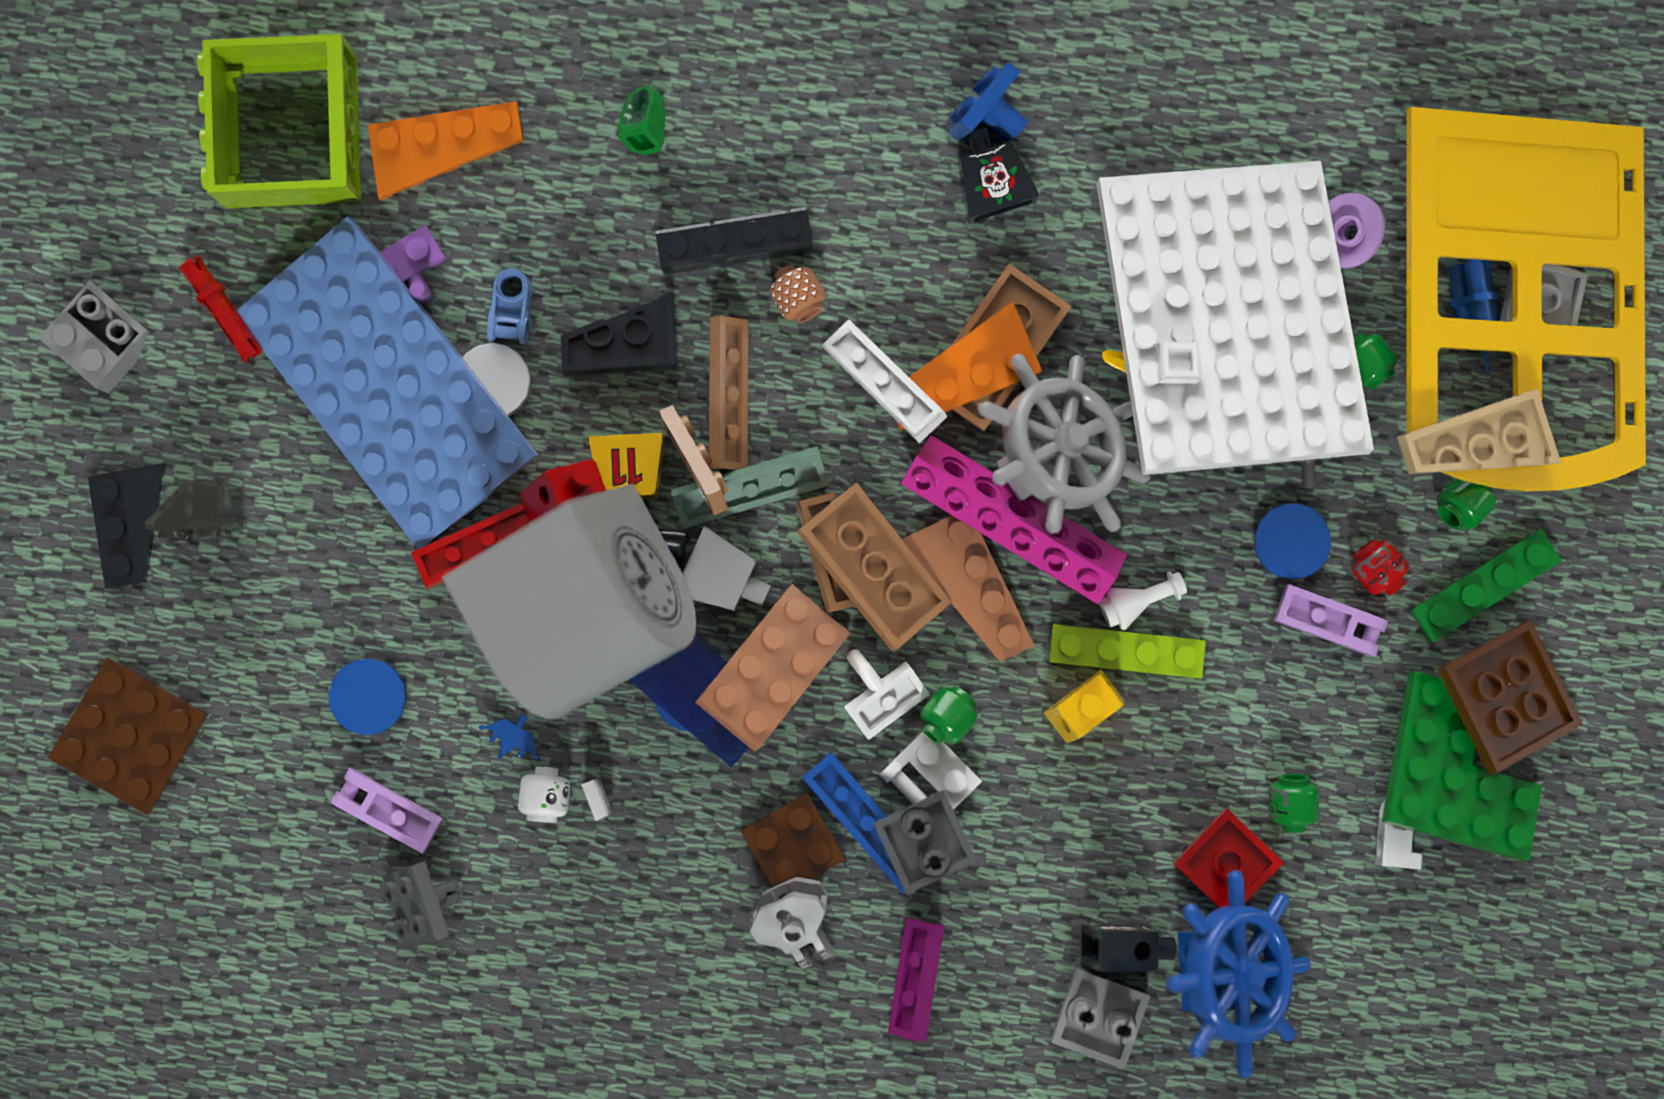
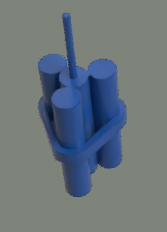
(1473, 293)

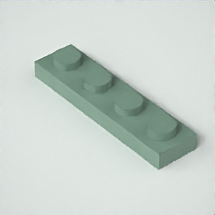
(755, 486)

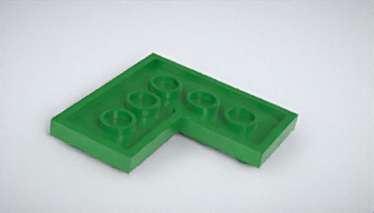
(1441, 791)

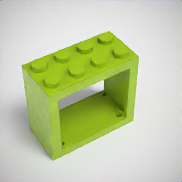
(229, 58)

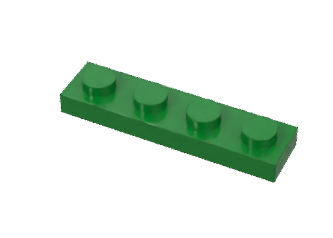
(1485, 585)

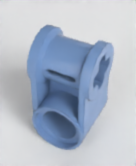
(510, 310)

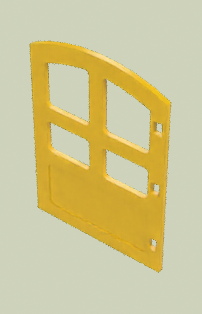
(1531, 199)

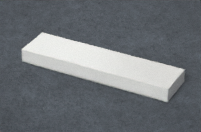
(884, 381)

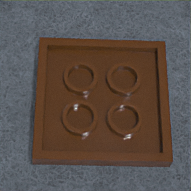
(1509, 697)
(128, 736)

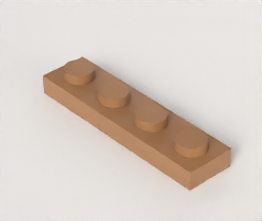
(728, 393)

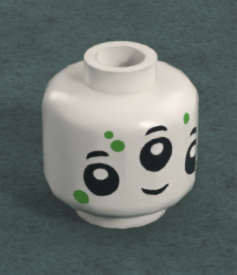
(544, 795)

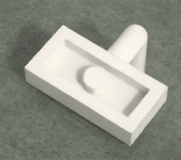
(885, 698)

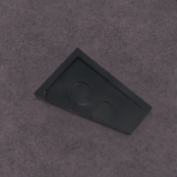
(628, 342)
(120, 508)

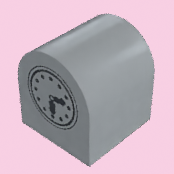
(576, 602)

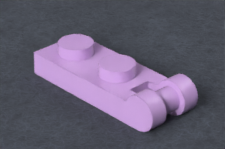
(1329, 620)
(388, 811)

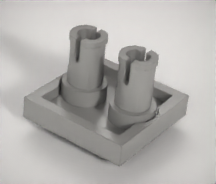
(1100, 1018)

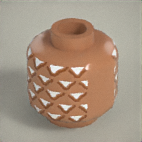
(797, 293)

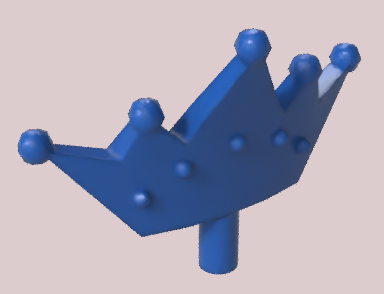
(512, 737)

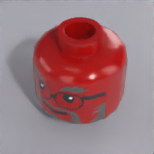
(1380, 567)

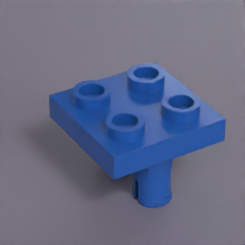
(989, 107)

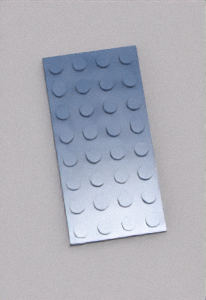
(386, 383)

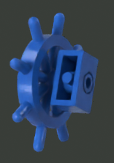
(1224, 972)

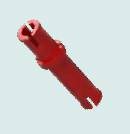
(213, 297)

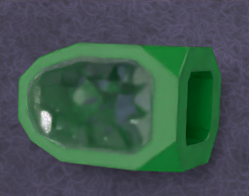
(643, 121)

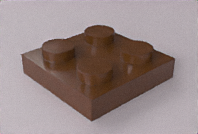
(793, 842)

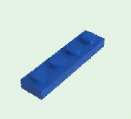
(852, 808)

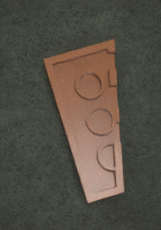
(970, 579)

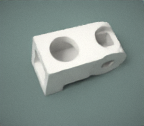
(1395, 846)

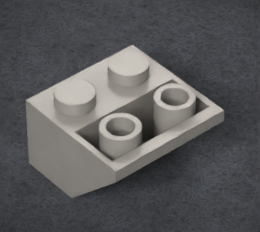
(96, 338)

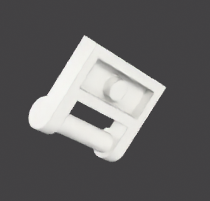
(937, 765)

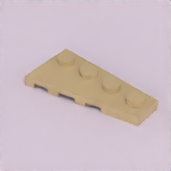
(1487, 438)

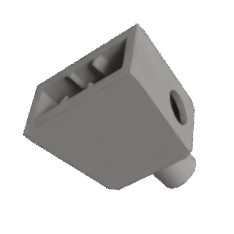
(722, 574)

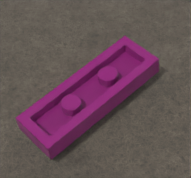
(916, 979)

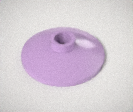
(1360, 212)

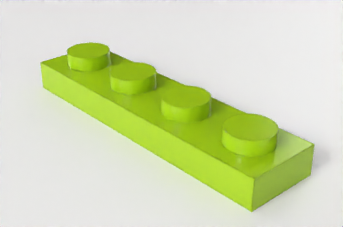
(1127, 651)

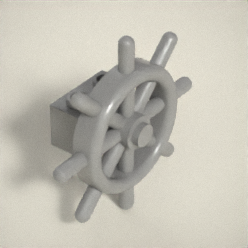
(1062, 444)

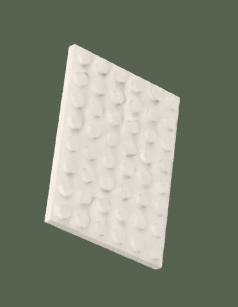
(1256, 280)

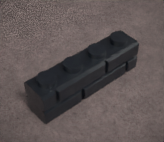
(734, 241)

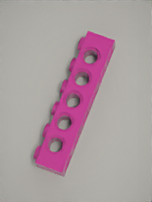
(993, 509)

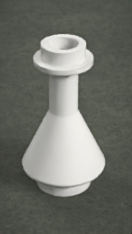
(1124, 605)

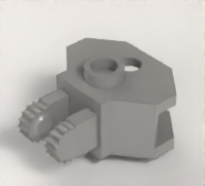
(793, 919)

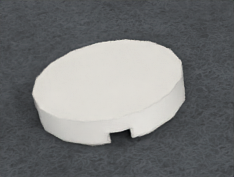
(501, 373)

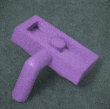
(412, 258)

